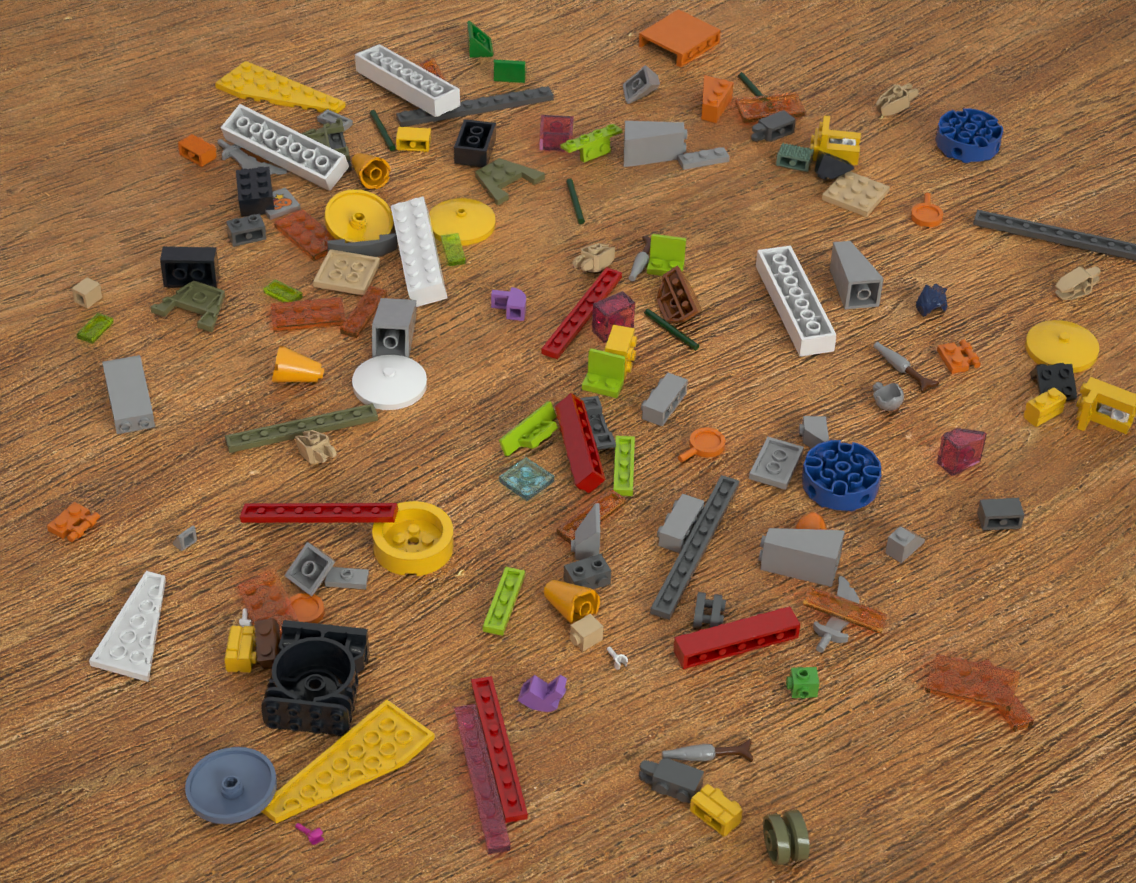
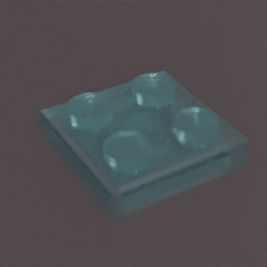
(526, 479)

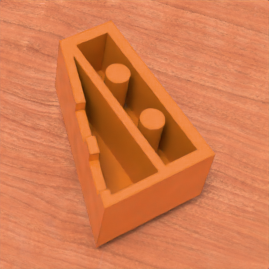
(716, 97)

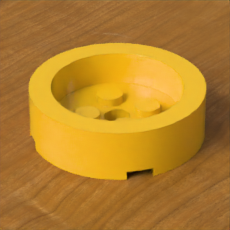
(419, 524)

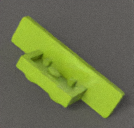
(592, 144)
(531, 430)

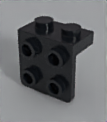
(1055, 376)

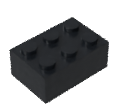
(475, 143)
(254, 191)
(189, 264)

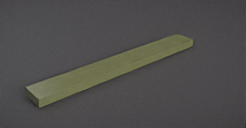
(288, 430)

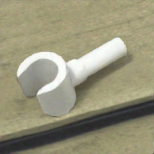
(244, 622)
(617, 658)

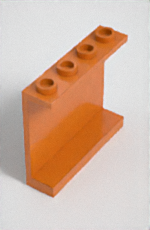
(682, 35)

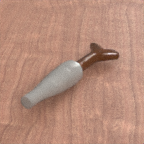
(641, 259)
(903, 365)
(707, 752)

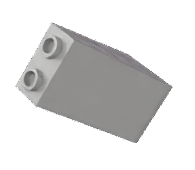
(653, 142)
(855, 277)
(393, 327)
(128, 394)
(802, 553)

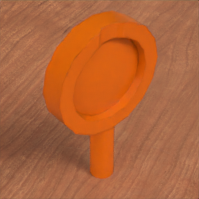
(926, 213)
(705, 443)
(308, 608)

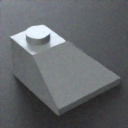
(640, 84)
(587, 535)
(310, 568)

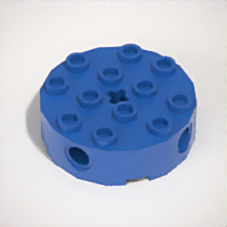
(969, 135)
(841, 475)

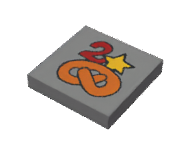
(283, 203)

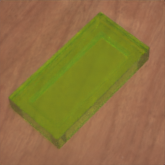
(453, 249)
(282, 292)
(95, 328)

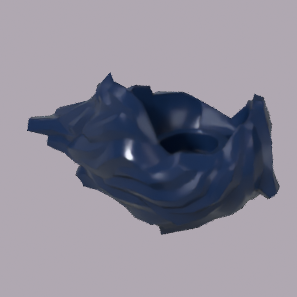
(931, 299)

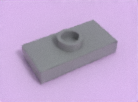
(347, 578)

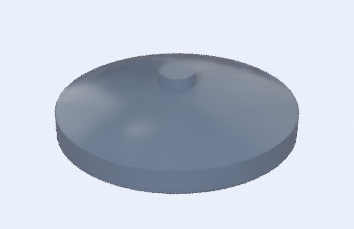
(231, 785)

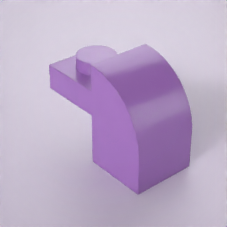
(512, 301)
(542, 695)

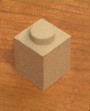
(87, 292)
(586, 632)

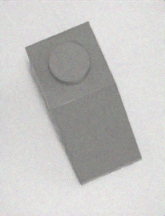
(814, 430)
(903, 544)

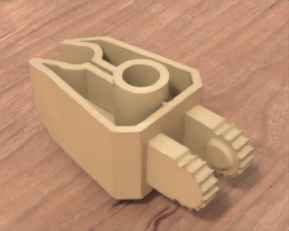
(896, 99)
(595, 257)
(1077, 283)
(315, 447)

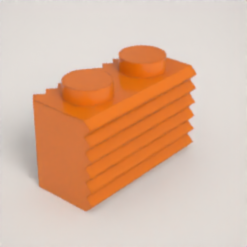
(197, 150)

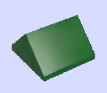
(478, 42)
(510, 71)

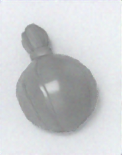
(888, 396)

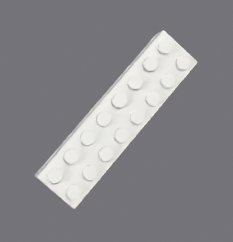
(407, 80)
(285, 147)
(418, 252)
(795, 301)

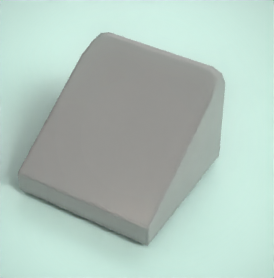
(185, 539)

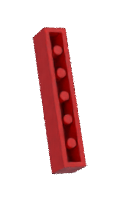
(579, 443)
(736, 637)

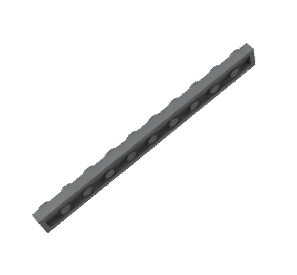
(480, 105)
(1055, 234)
(694, 548)

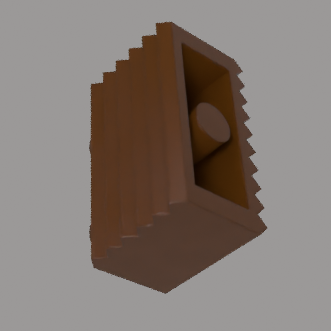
(267, 641)

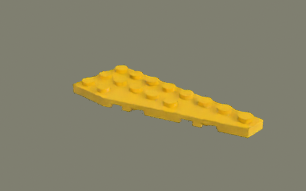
(262, 84)
(369, 750)

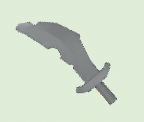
(244, 160)
(834, 626)

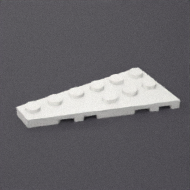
(132, 636)

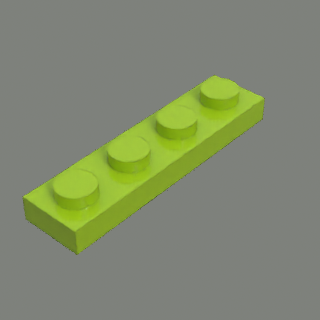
(624, 465)
(504, 601)

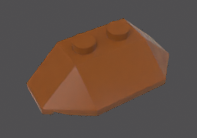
(677, 297)

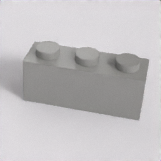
(664, 399)
(679, 523)

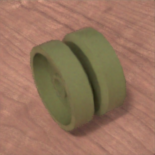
(786, 837)

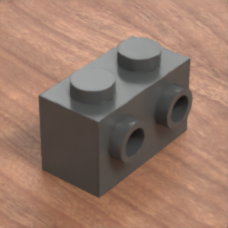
(246, 230)
(1000, 514)
(588, 572)

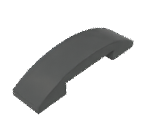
(386, 244)
(600, 431)

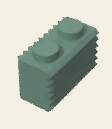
(794, 157)

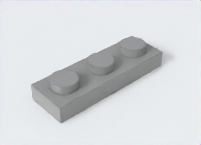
(703, 158)

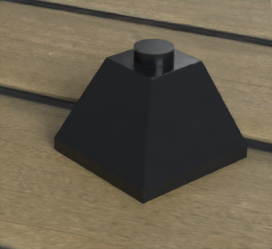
(831, 166)

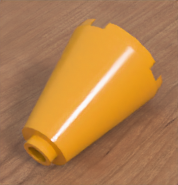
(371, 170)
(295, 367)
(572, 600)

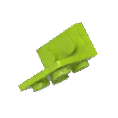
(666, 254)
(604, 373)

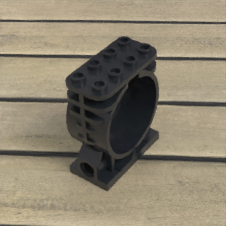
(306, 674)

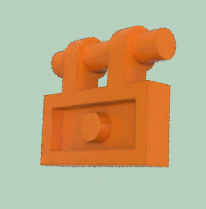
(954, 357)
(73, 521)

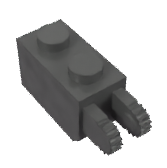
(774, 127)
(672, 778)

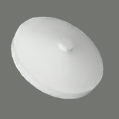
(389, 382)

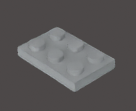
(776, 463)

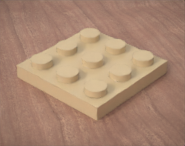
(855, 193)
(346, 272)

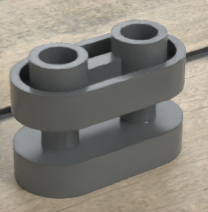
(717, 605)

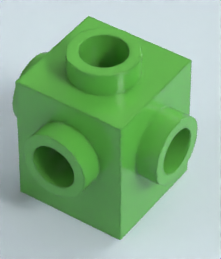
(803, 682)

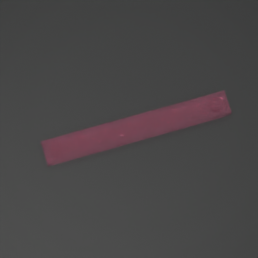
(482, 779)

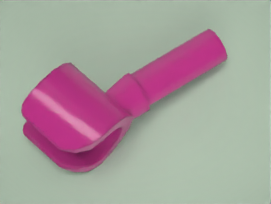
(314, 836)

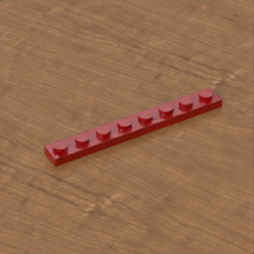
(580, 313)
(319, 513)
(499, 750)

